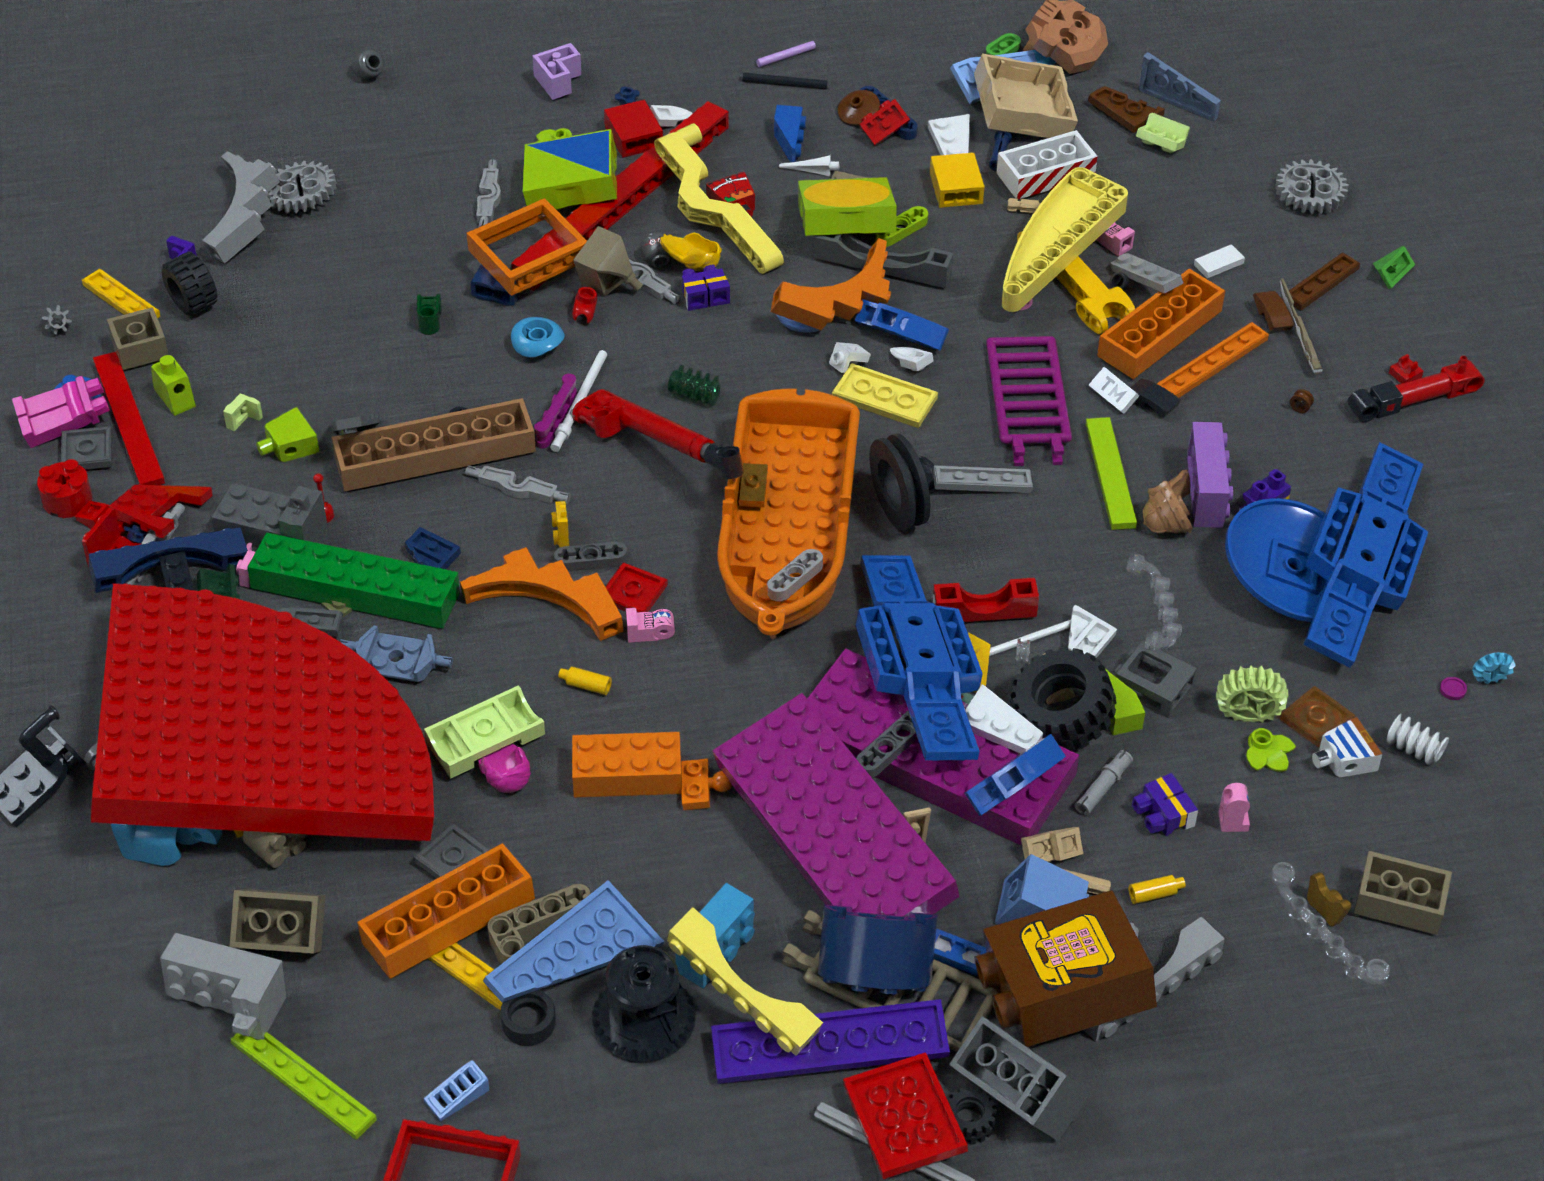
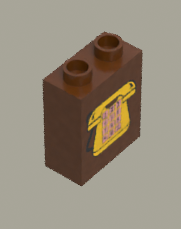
(1066, 969)

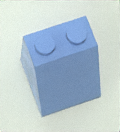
(1036, 888)

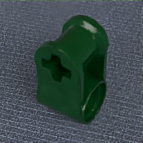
(429, 313)

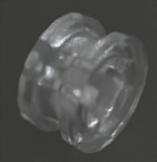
(1022, 650)

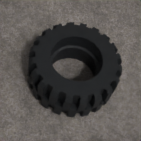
(1060, 671)

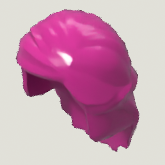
(506, 769)

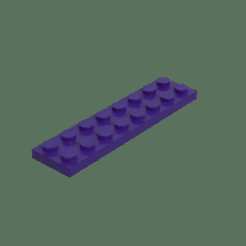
(843, 1042)

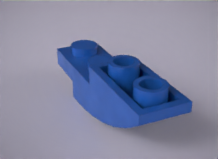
(902, 324)
(1015, 775)

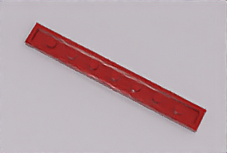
(128, 420)

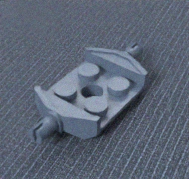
(417, 654)

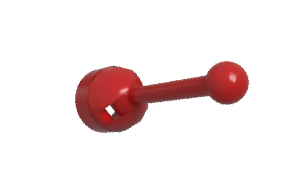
(318, 478)

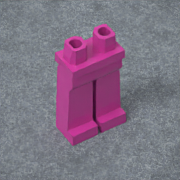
(60, 410)

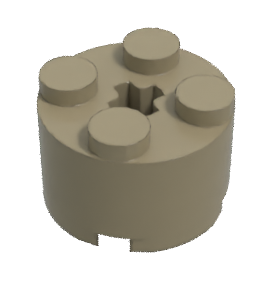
(274, 846)

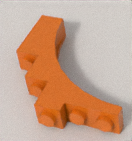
(819, 304)
(553, 583)

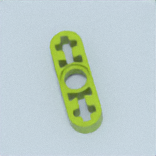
(913, 218)

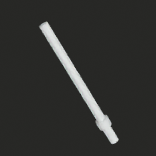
(564, 430)

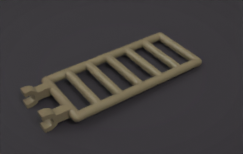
(813, 925)

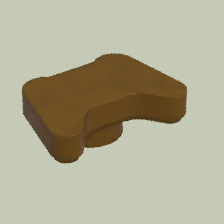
(1325, 901)

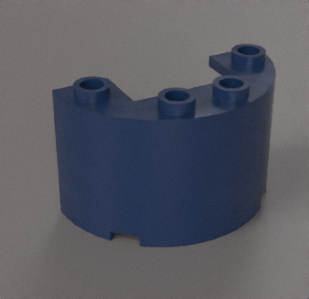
(877, 949)

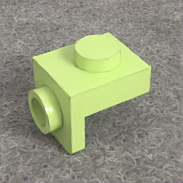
(240, 410)

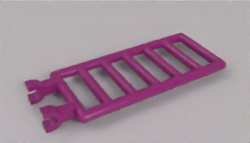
(1001, 406)

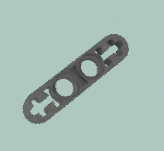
(891, 739)

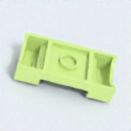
(483, 730)

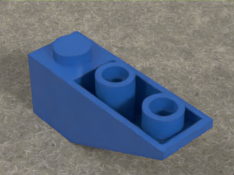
(787, 130)

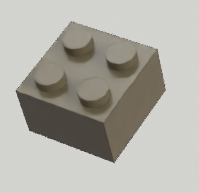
(137, 338)

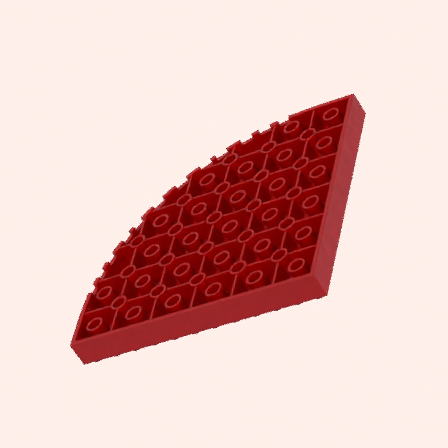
(250, 725)

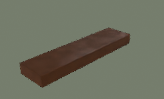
(1323, 280)

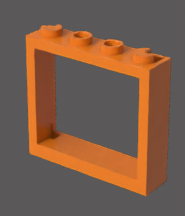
(538, 269)

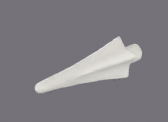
(819, 165)

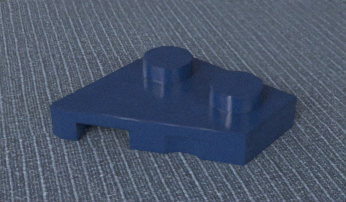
(431, 549)

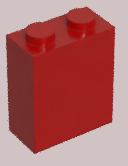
(632, 127)

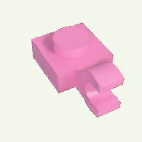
(242, 567)

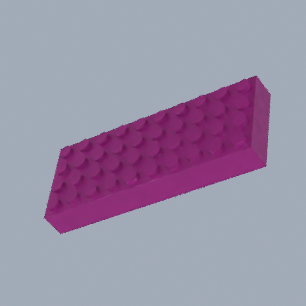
(861, 714)
(832, 816)

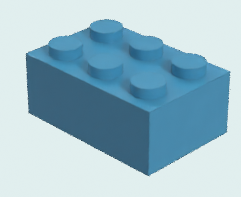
(733, 920)

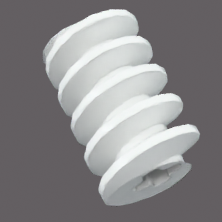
(1416, 740)

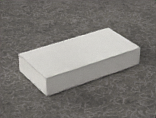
(1219, 261)

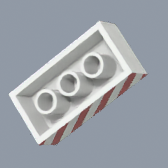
(1043, 163)

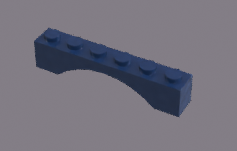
(124, 563)

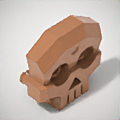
(1067, 35)

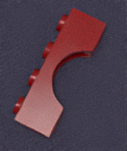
(1015, 600)

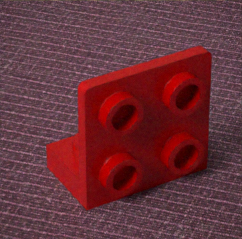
(105, 535)

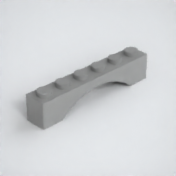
(1195, 949)

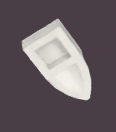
(669, 114)
(912, 358)

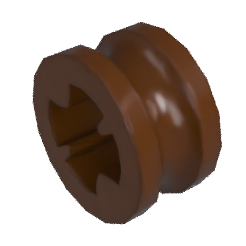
(1306, 398)

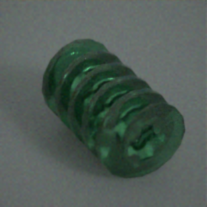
(694, 385)

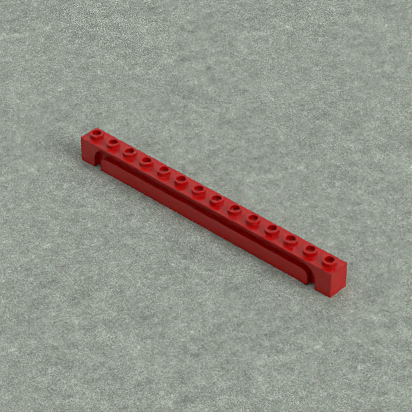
(632, 187)

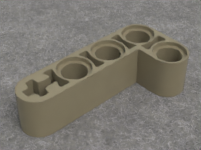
(538, 913)

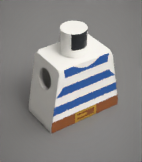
(1348, 750)

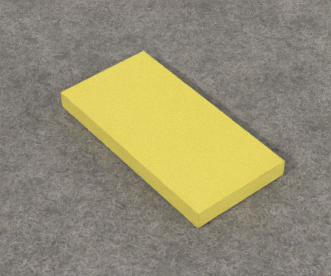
(885, 395)

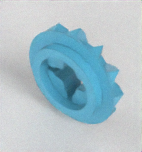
(1487, 668)

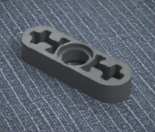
(598, 549)

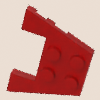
(148, 502)

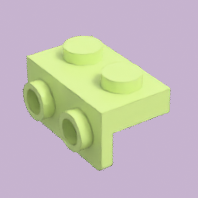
(1164, 133)

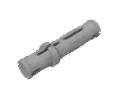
(1110, 775)

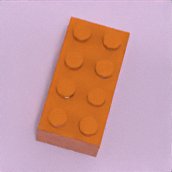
(626, 764)

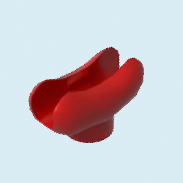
(585, 303)

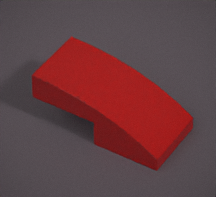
(92, 511)

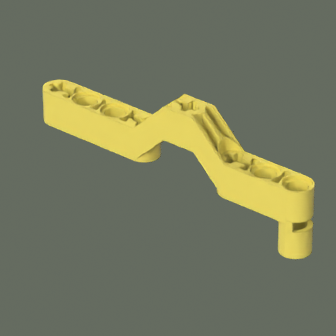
(698, 208)

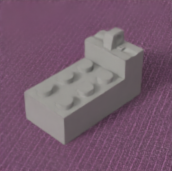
(226, 980)

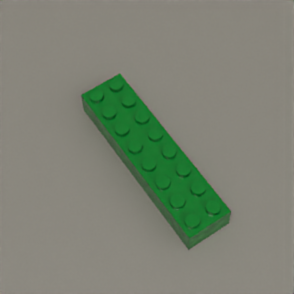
(354, 578)

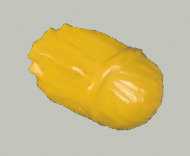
(692, 250)

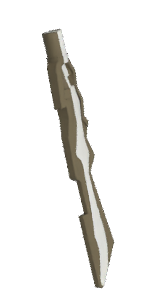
(1301, 332)

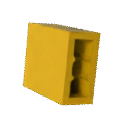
(956, 180)

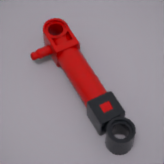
(1389, 398)

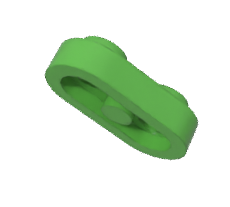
(1004, 44)

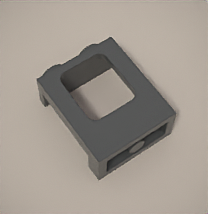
(1172, 687)

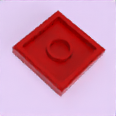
(635, 588)

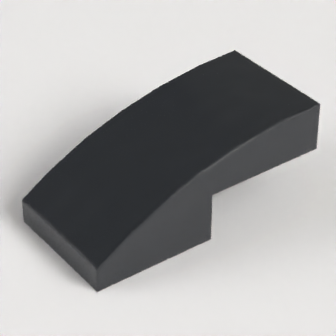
(1155, 396)

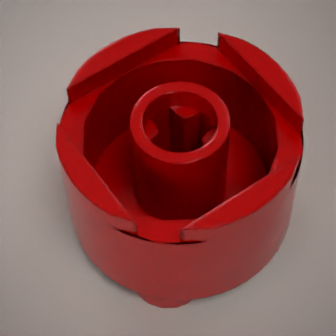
(64, 488)

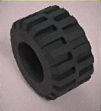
(189, 283)

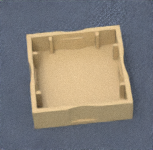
(1024, 97)

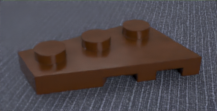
(1121, 109)

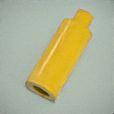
(586, 680)
(1155, 888)

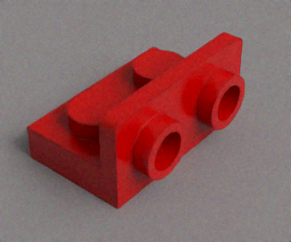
(884, 122)

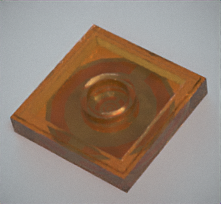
(1315, 715)

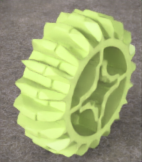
(1252, 694)

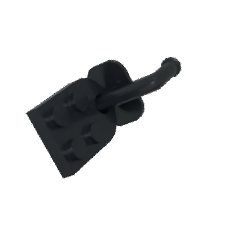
(36, 772)

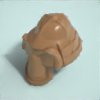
(1165, 508)

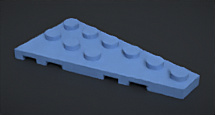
(574, 945)

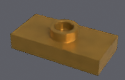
(753, 485)

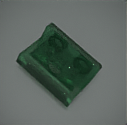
(219, 582)

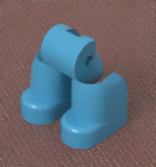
(157, 843)

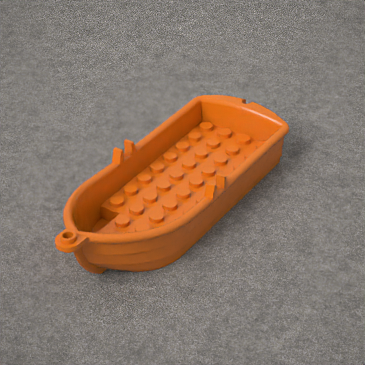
(808, 494)

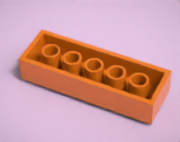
(1160, 324)
(445, 910)

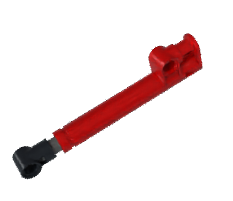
(612, 413)

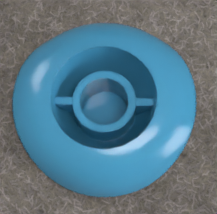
(536, 336)

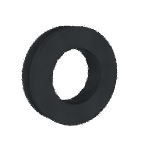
(899, 481)

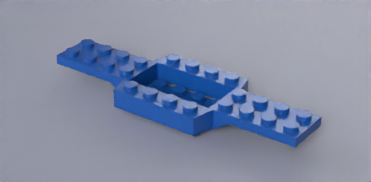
(1395, 550)
(928, 684)

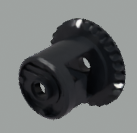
(653, 991)

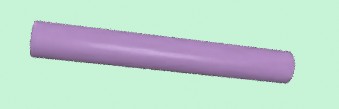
(785, 54)

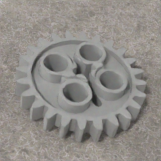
(316, 183)
(1328, 186)

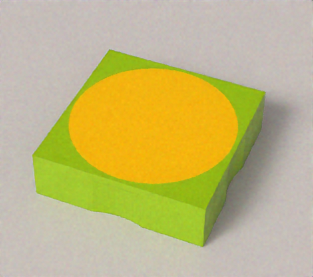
(846, 206)

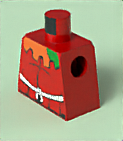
(733, 190)

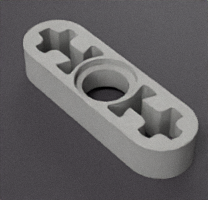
(783, 586)

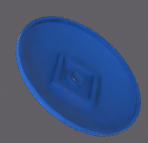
(1263, 543)

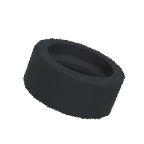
(535, 1034)

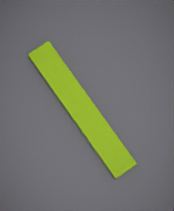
(1110, 473)
(307, 1083)

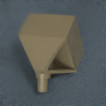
(605, 263)

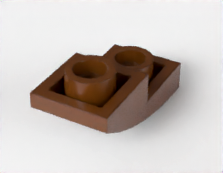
(1275, 311)

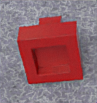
(1406, 370)

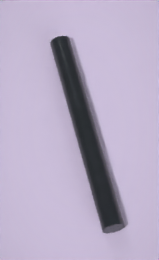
(785, 80)

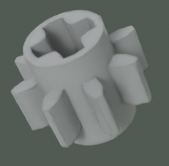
(49, 318)

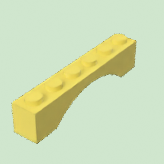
(786, 1021)

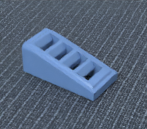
(460, 1077)

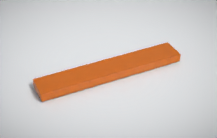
(1214, 360)

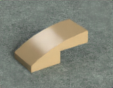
(1054, 844)

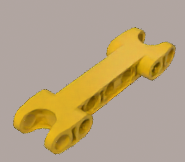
(1093, 297)

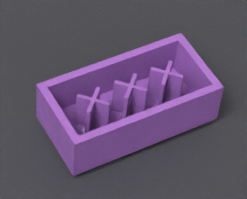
(1209, 474)

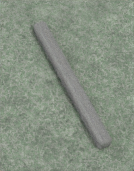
(851, 1127)

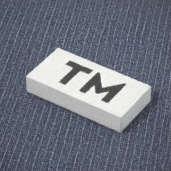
(1114, 390)

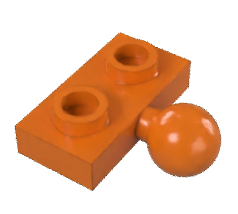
(697, 784)

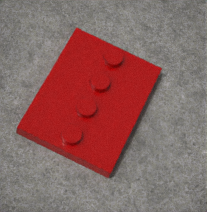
(905, 1115)

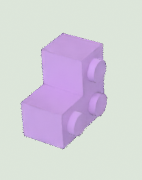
(556, 69)

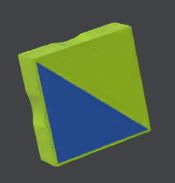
(571, 170)

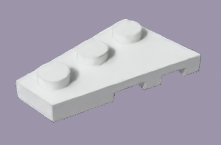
(950, 134)
(1000, 723)

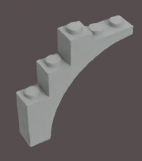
(250, 201)

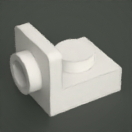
(847, 353)

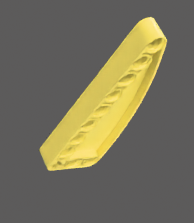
(1059, 231)

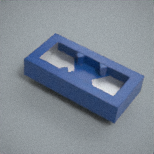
(956, 952)

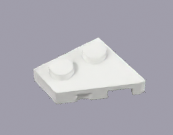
(1089, 632)

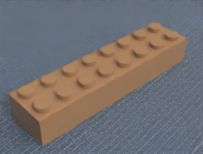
(433, 444)

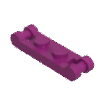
(557, 412)

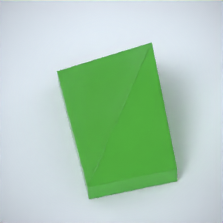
(1394, 266)

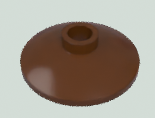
(857, 105)

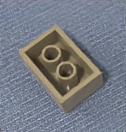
(1403, 892)
(277, 920)

